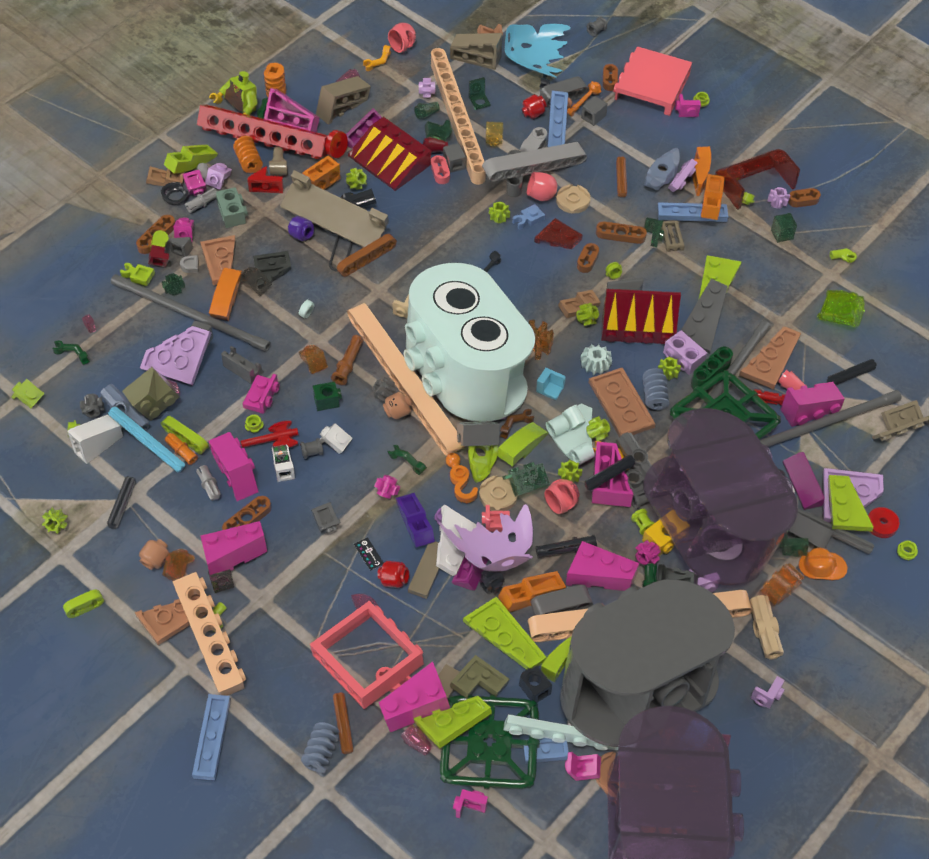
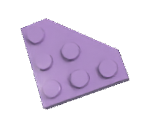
(179, 355)
(867, 486)

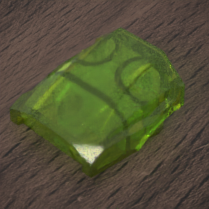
(842, 308)

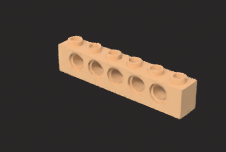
(225, 683)

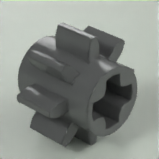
(384, 388)
(92, 405)

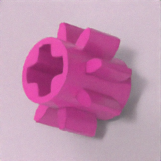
(387, 486)
(647, 552)

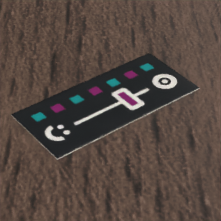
(369, 553)

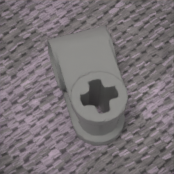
(535, 140)

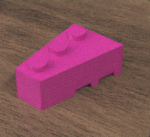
(811, 403)
(616, 490)

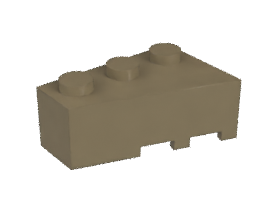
(477, 49)
(341, 96)

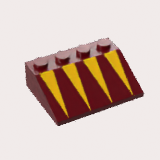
(390, 154)
(640, 316)

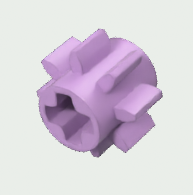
(426, 87)
(778, 197)

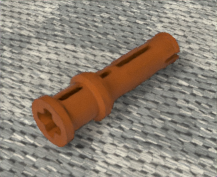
(345, 365)

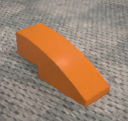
(703, 160)
(712, 197)
(225, 294)
(519, 595)

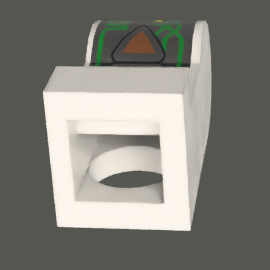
(283, 463)

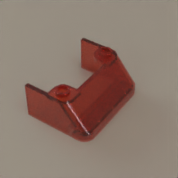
(772, 159)

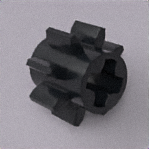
(492, 581)

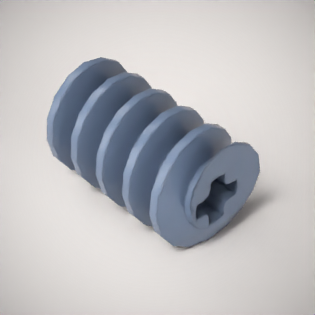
(655, 389)
(318, 747)

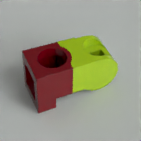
(158, 244)

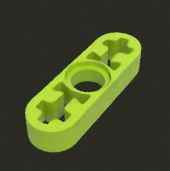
(185, 434)

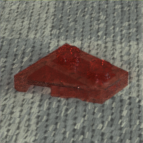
(559, 235)

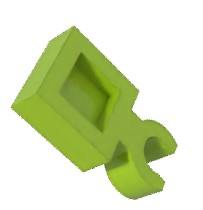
(140, 274)

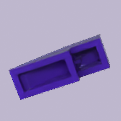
(415, 520)

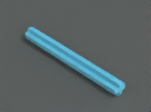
(146, 439)

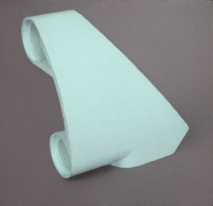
(571, 434)

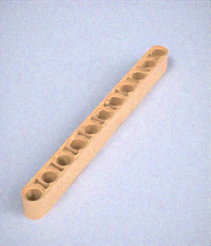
(458, 115)
(405, 380)
(561, 624)

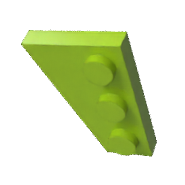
(845, 505)
(450, 723)

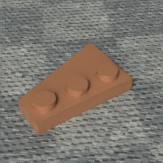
(218, 255)
(165, 620)

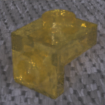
(494, 133)

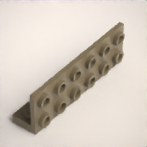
(333, 212)

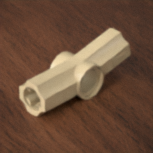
(766, 627)

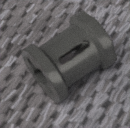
(596, 26)
(311, 448)

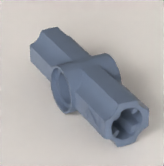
(115, 398)

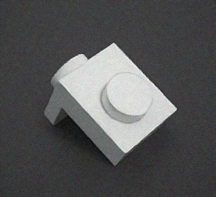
(335, 437)

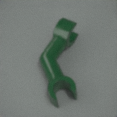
(82, 355)
(418, 466)

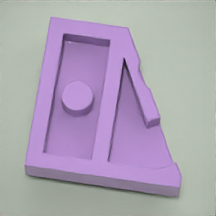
(687, 170)

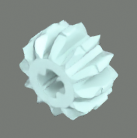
(596, 359)

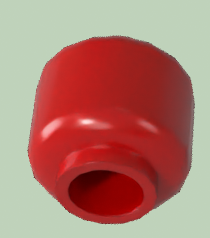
(534, 106)
(393, 574)

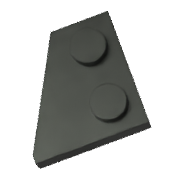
(272, 265)

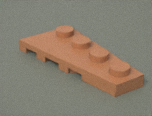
(772, 359)

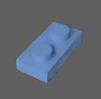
(549, 751)

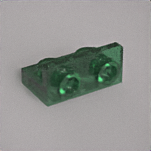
(527, 479)

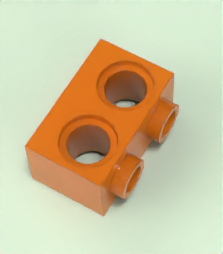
(324, 173)

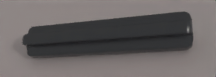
(852, 372)
(609, 472)
(121, 502)

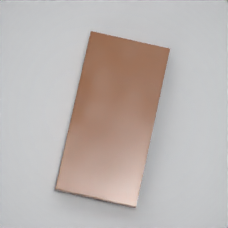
(621, 402)

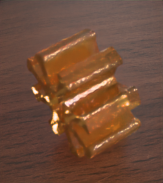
(543, 339)
(782, 584)

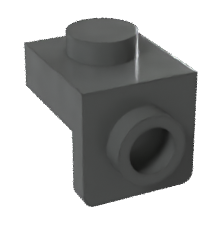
(325, 518)

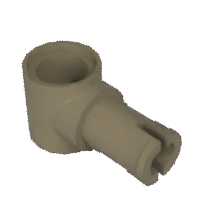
(278, 165)

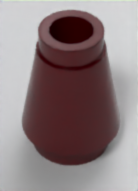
(434, 145)

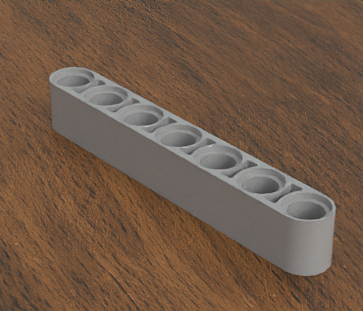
(534, 161)

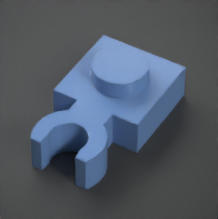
(529, 215)

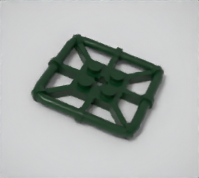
(729, 404)
(498, 753)

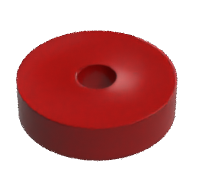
(336, 143)
(888, 517)

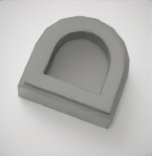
(189, 264)

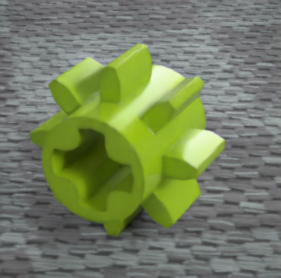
(356, 178)
(499, 212)
(587, 314)
(670, 367)
(598, 428)
(570, 471)
(54, 520)

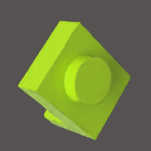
(27, 393)

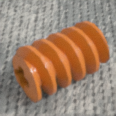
(274, 78)
(247, 154)

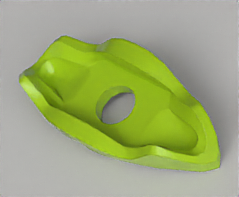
(482, 465)

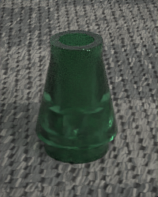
(424, 110)

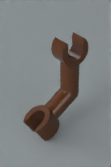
(505, 429)

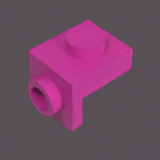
(687, 108)
(194, 182)
(183, 228)
(583, 767)
(473, 800)

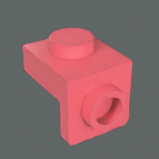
(492, 519)

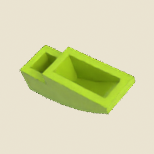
(189, 158)
(521, 443)
(556, 661)

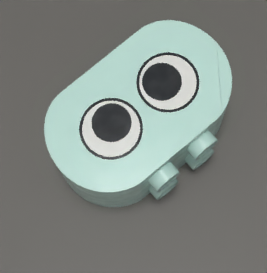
(467, 342)

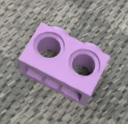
(686, 352)

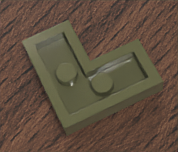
(479, 673)

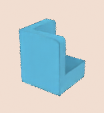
(550, 383)

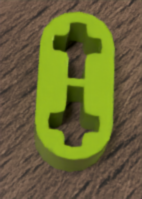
(83, 603)

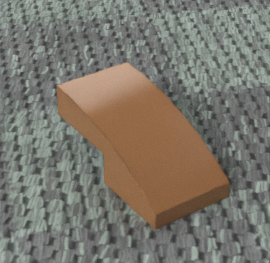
(162, 177)
(571, 306)

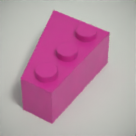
(287, 111)
(234, 464)
(233, 546)
(601, 568)
(414, 698)

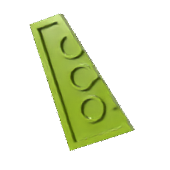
(719, 269)
(505, 633)

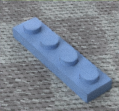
(557, 118)
(687, 212)
(211, 737)

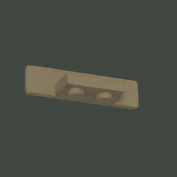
(900, 419)

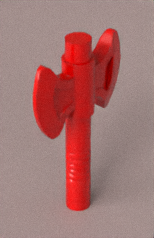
(280, 434)

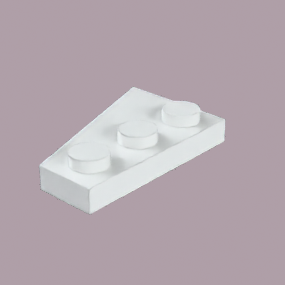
(448, 555)

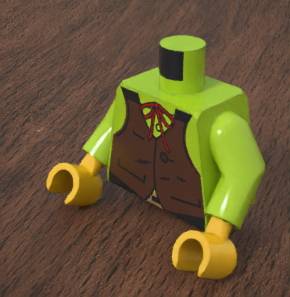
(239, 93)

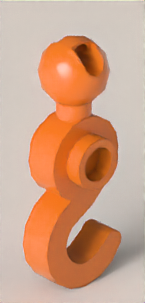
(459, 476)

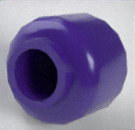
(301, 228)

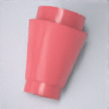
(789, 380)

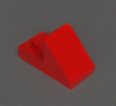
(263, 183)

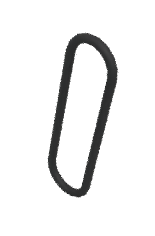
(333, 252)

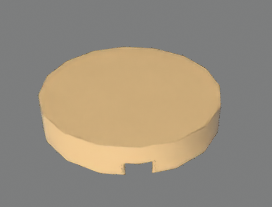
(573, 199)
(497, 494)

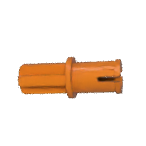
(181, 448)

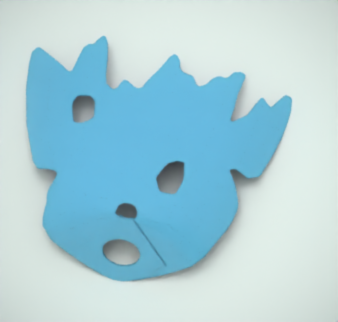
(542, 46)

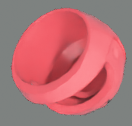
(401, 36)
(541, 186)
(562, 495)

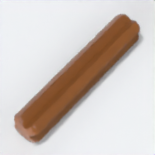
(621, 176)
(343, 723)

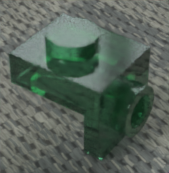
(438, 131)
(654, 226)
(794, 546)

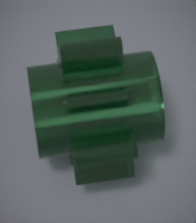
(173, 284)

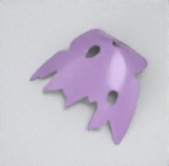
(496, 545)

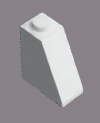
(94, 437)

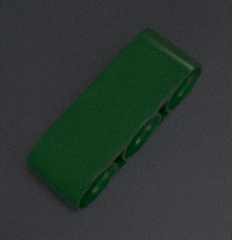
(714, 364)

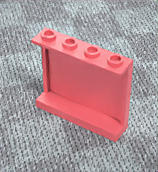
(653, 78)

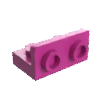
(261, 393)

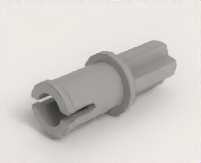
(201, 200)
(208, 482)

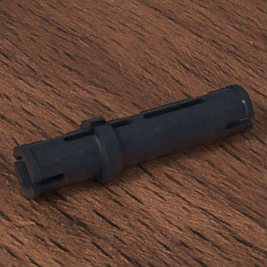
(542, 551)

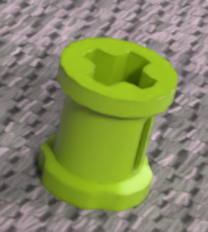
(642, 520)

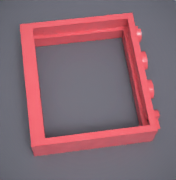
(387, 681)

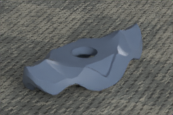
(655, 178)

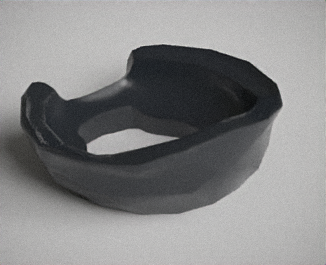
(173, 187)

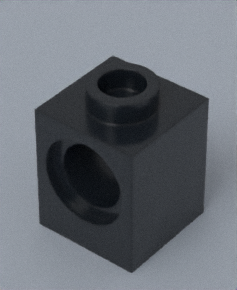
(537, 692)

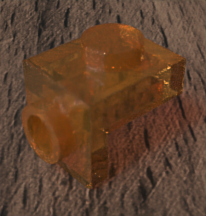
(314, 358)
(176, 564)

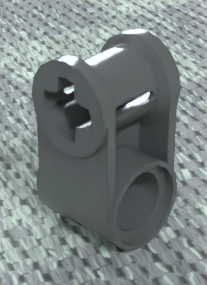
(639, 496)

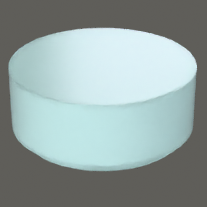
(306, 309)

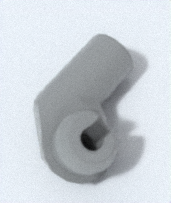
(203, 170)

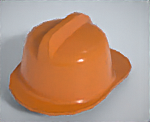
(823, 565)

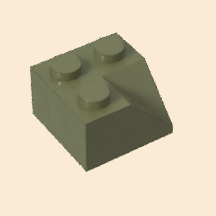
(151, 393)

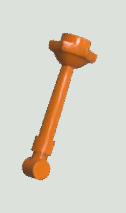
(594, 88)

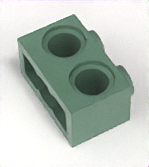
(231, 207)

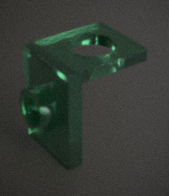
(477, 92)

